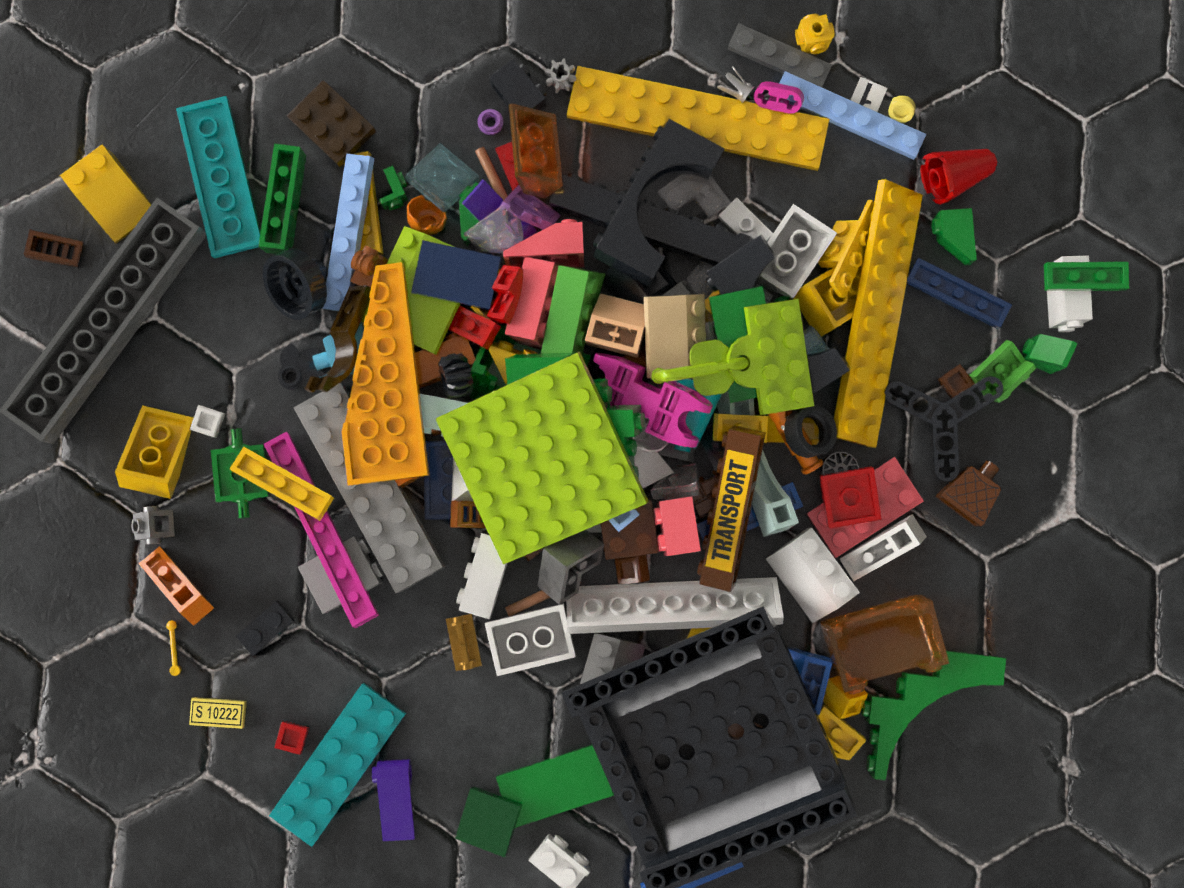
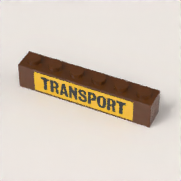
(731, 508)

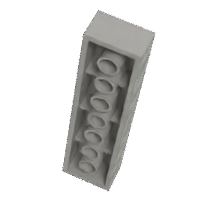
(378, 507)

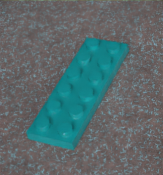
(219, 176)
(337, 764)

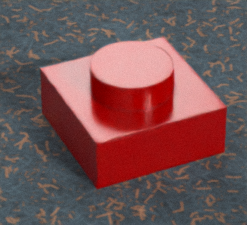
(291, 737)

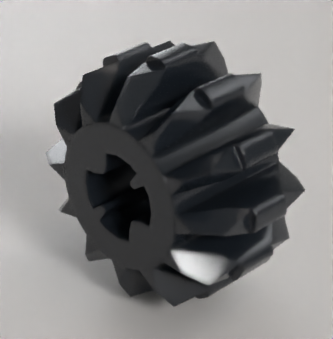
(456, 376)

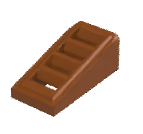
(457, 515)

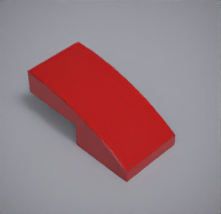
(509, 287)

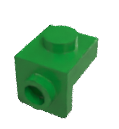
(397, 184)

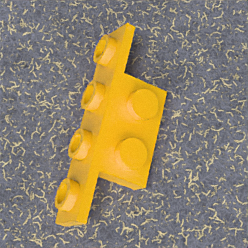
(847, 250)

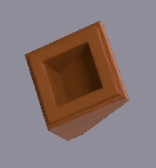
(632, 569)

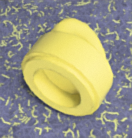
(902, 109)

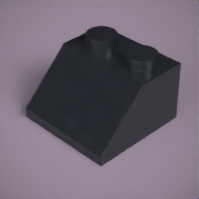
(629, 289)

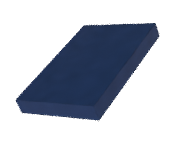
(455, 275)
(439, 482)

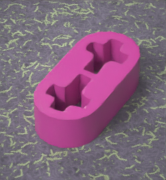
(778, 97)

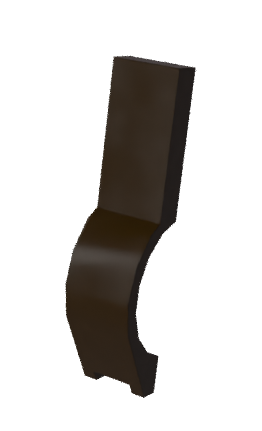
(343, 333)

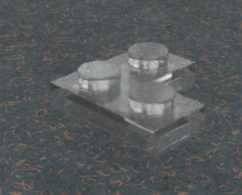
(689, 187)

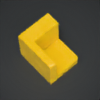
(842, 703)

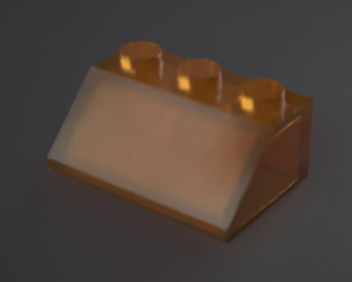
(535, 150)

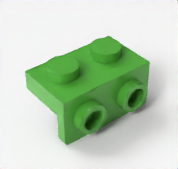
(1006, 365)

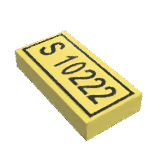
(217, 712)

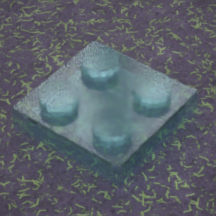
(441, 177)

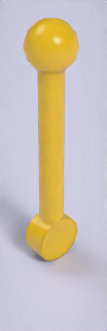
(175, 669)

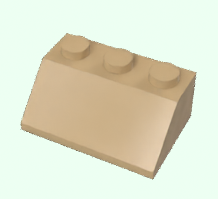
(672, 329)

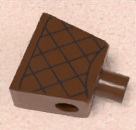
(972, 493)

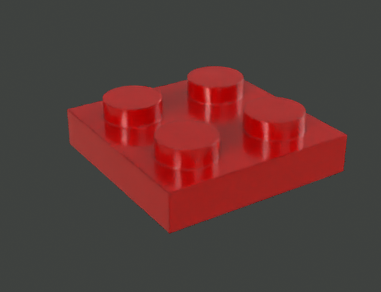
(850, 497)

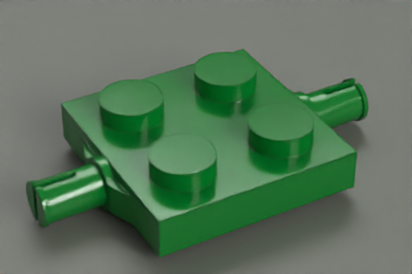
(229, 485)

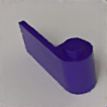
(485, 200)
(395, 799)

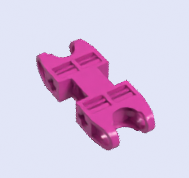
(663, 406)

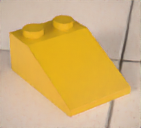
(107, 192)
(823, 306)
(154, 452)

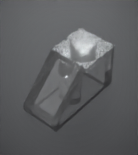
(496, 231)

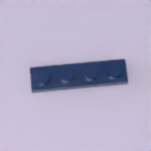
(958, 293)

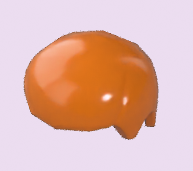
(425, 216)

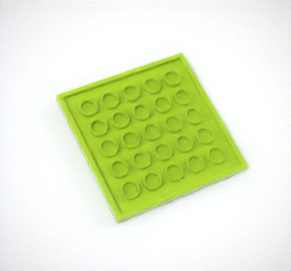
(542, 459)

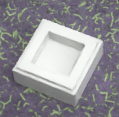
(207, 421)

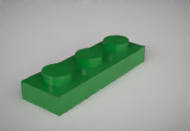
(1086, 276)

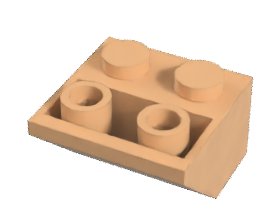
(617, 326)

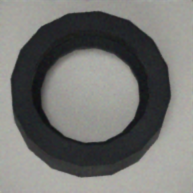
(826, 428)

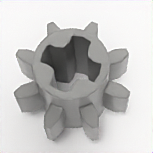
(556, 69)

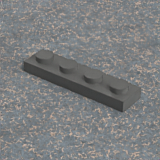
(778, 55)

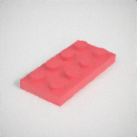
(895, 497)

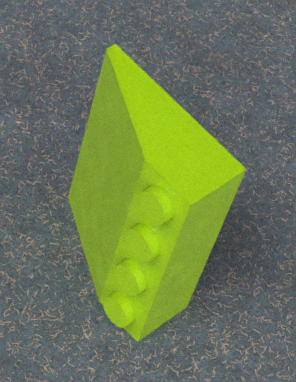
(428, 315)

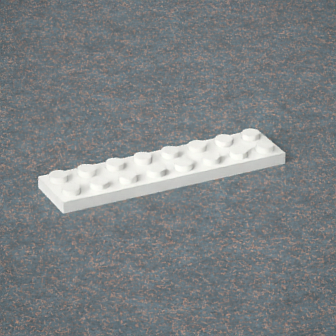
(668, 605)

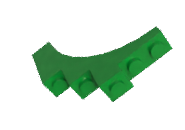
(626, 419)
(918, 691)

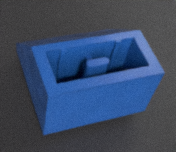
(814, 673)

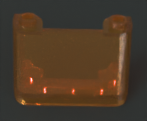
(884, 641)

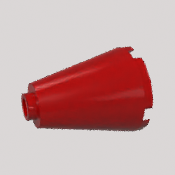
(953, 172)

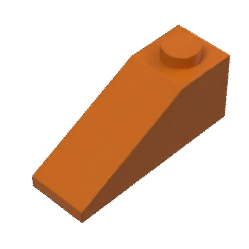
(176, 586)

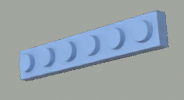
(856, 117)
(348, 227)

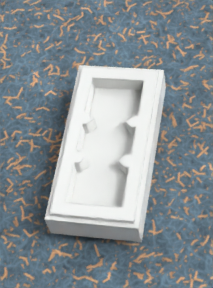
(742, 220)

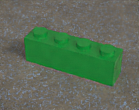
(282, 198)

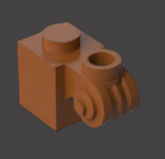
(364, 266)

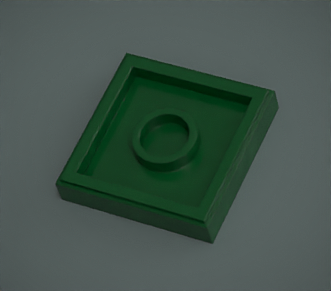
(488, 821)

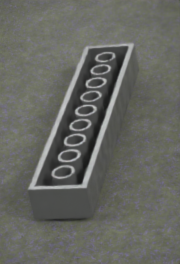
(103, 322)

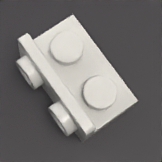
(559, 862)

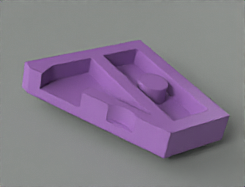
(530, 209)

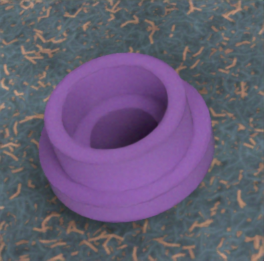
(487, 115)

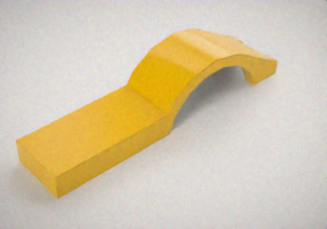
(724, 422)

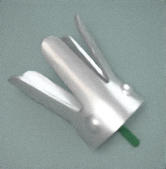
(743, 87)

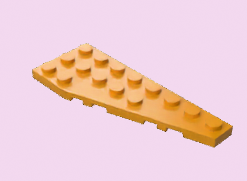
(384, 412)

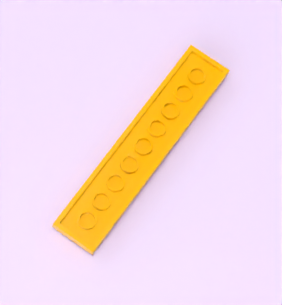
(734, 125)
(877, 313)

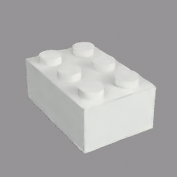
(530, 639)

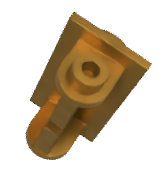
(463, 642)

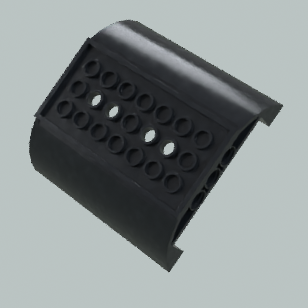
(734, 791)

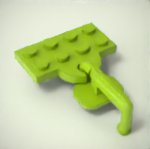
(771, 360)

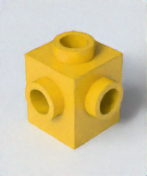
(807, 34)

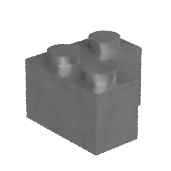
(566, 562)

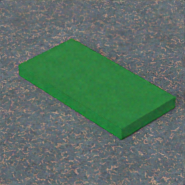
(731, 324)
(556, 785)

